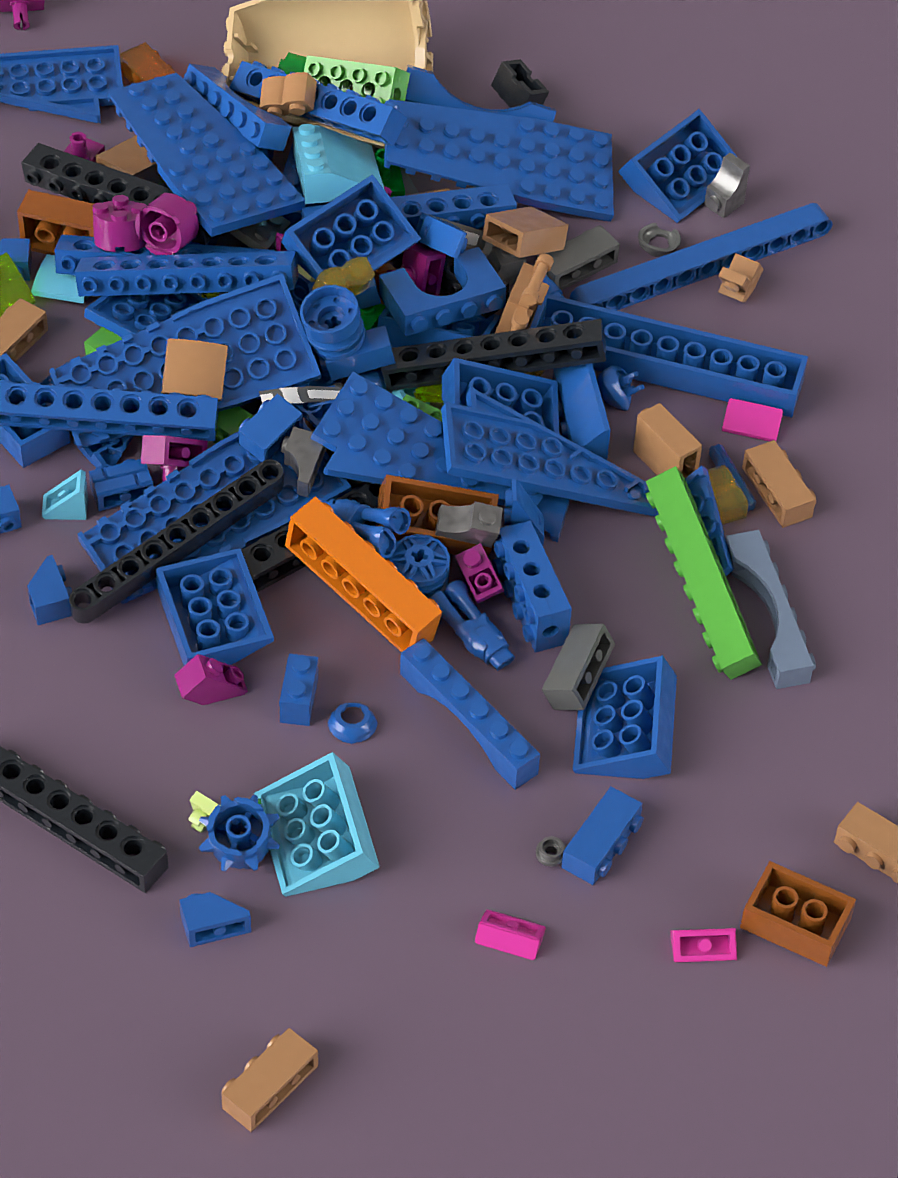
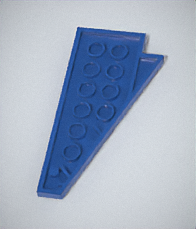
(61, 80)
(385, 436)
(500, 444)

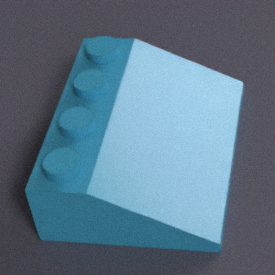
(330, 162)
(319, 827)

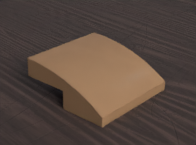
(194, 368)

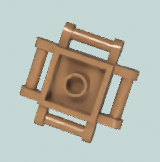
(526, 295)

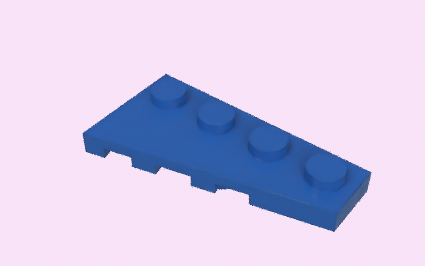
(703, 495)

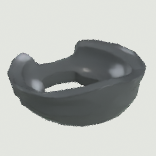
(650, 231)

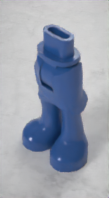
(392, 518)
(478, 632)

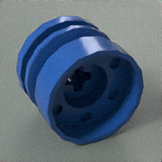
(332, 322)
(424, 562)

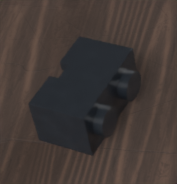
(516, 86)

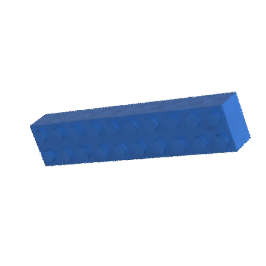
(686, 356)

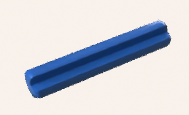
(720, 457)

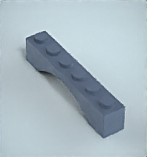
(788, 657)

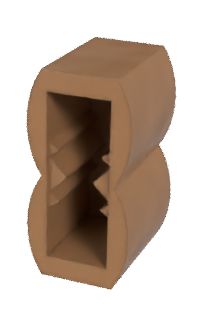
(288, 94)

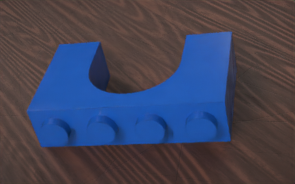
(419, 311)
(375, 350)

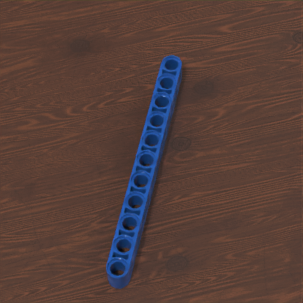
(704, 259)

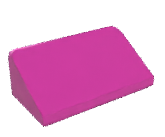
(752, 420)
(510, 934)
(704, 945)

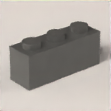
(583, 257)
(578, 667)

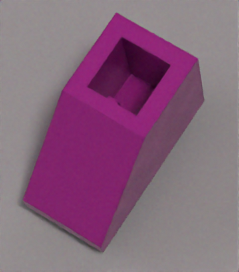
(479, 573)
(209, 681)

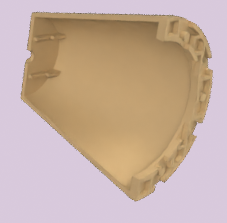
(348, 30)

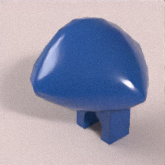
(616, 387)

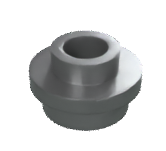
(550, 844)

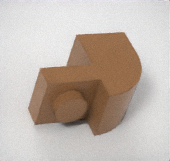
(740, 278)

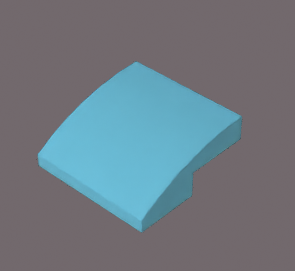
(54, 285)

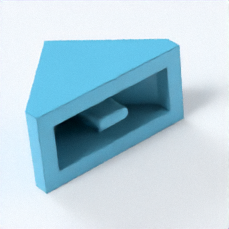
(67, 499)

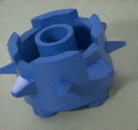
(231, 819)

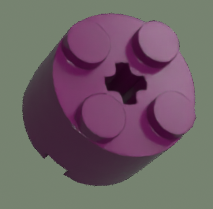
(116, 224)
(167, 224)

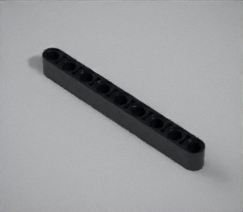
(172, 552)

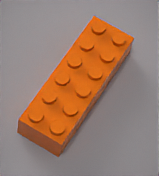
(362, 576)

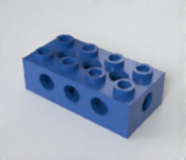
(532, 586)

